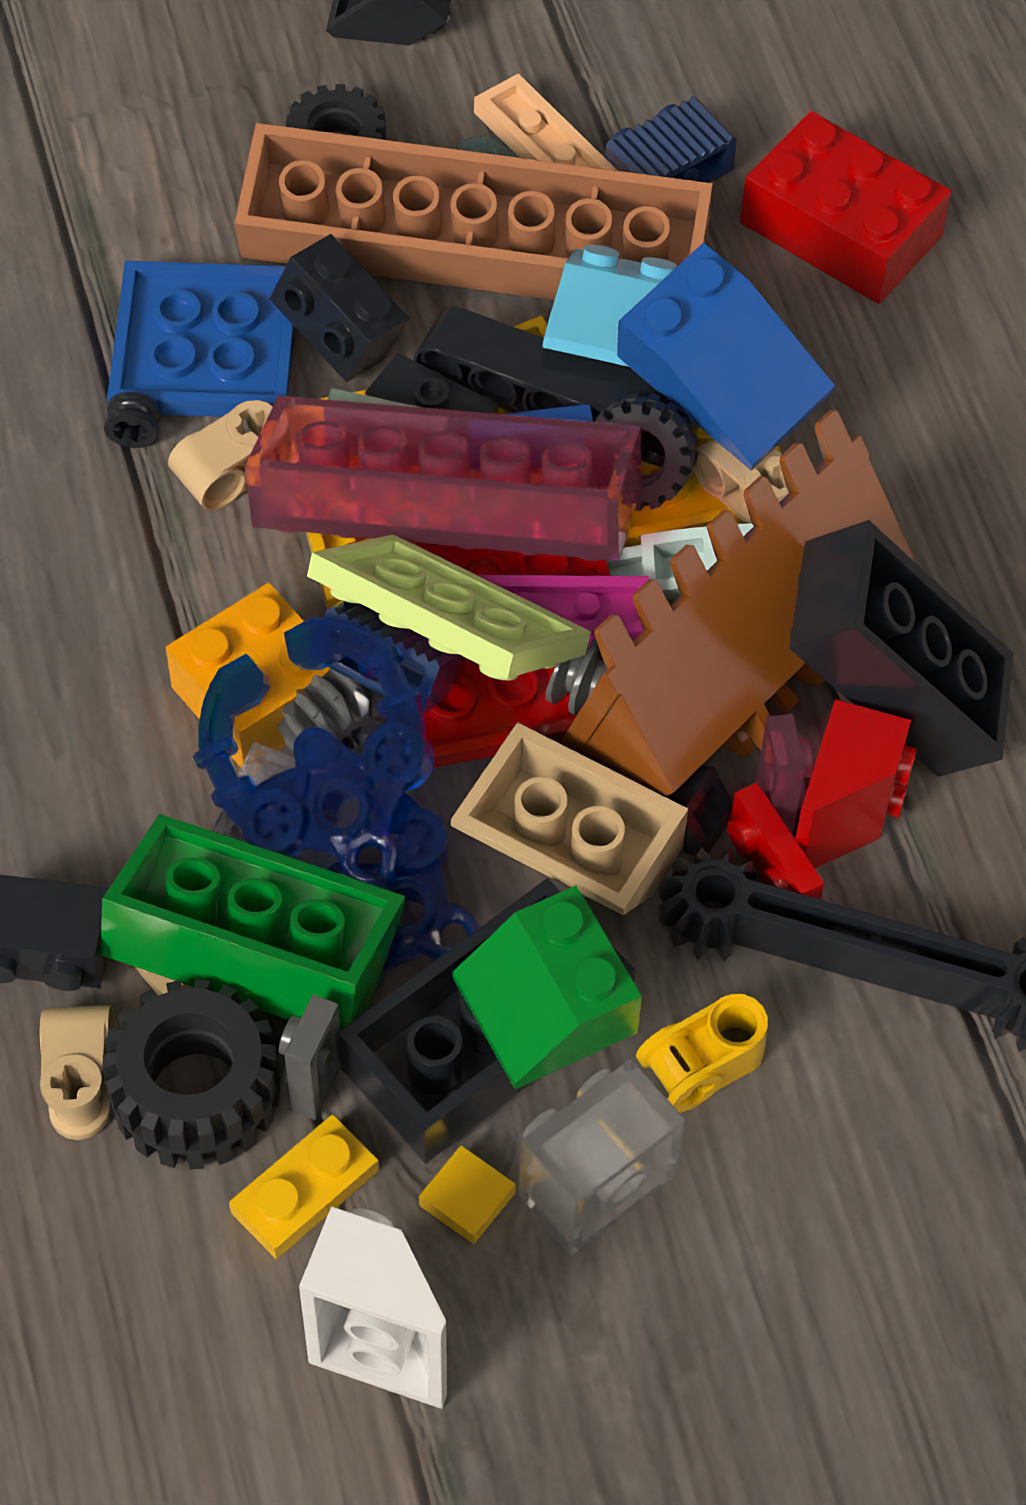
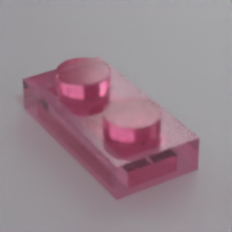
(783, 766)

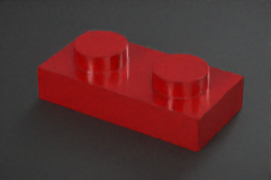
(763, 836)

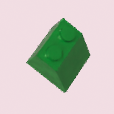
(549, 988)

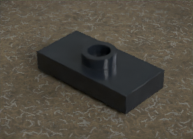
(419, 386)

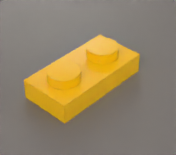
(304, 1186)

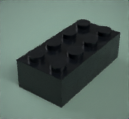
(902, 647)
(425, 1053)

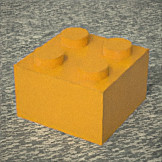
(251, 627)

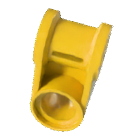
(695, 1057)

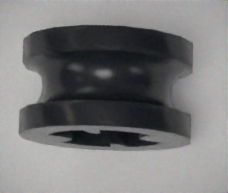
(132, 420)

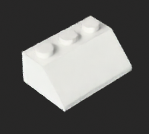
(373, 1309)

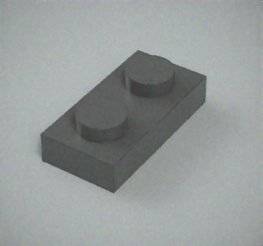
(311, 1056)

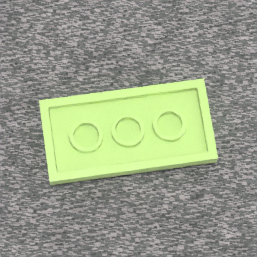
(448, 606)

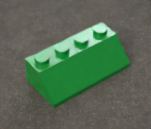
(248, 920)

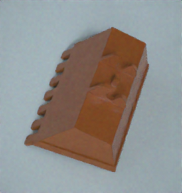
(724, 644)

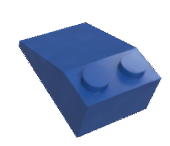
(722, 356)

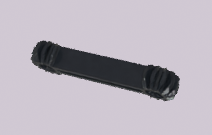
(841, 941)

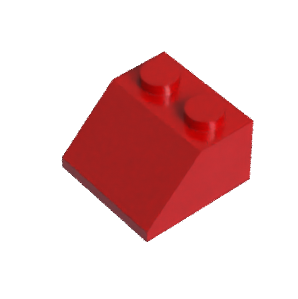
(854, 782)

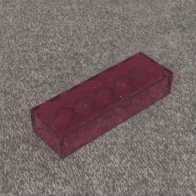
(446, 477)

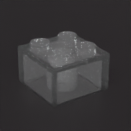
(599, 1155)

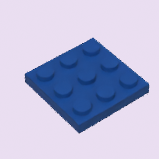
(201, 337)

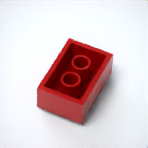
(844, 206)

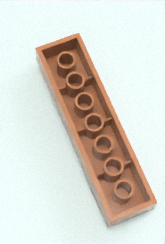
(455, 211)

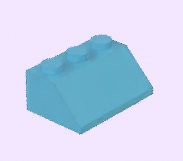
(593, 298)

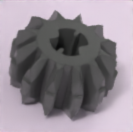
(335, 705)

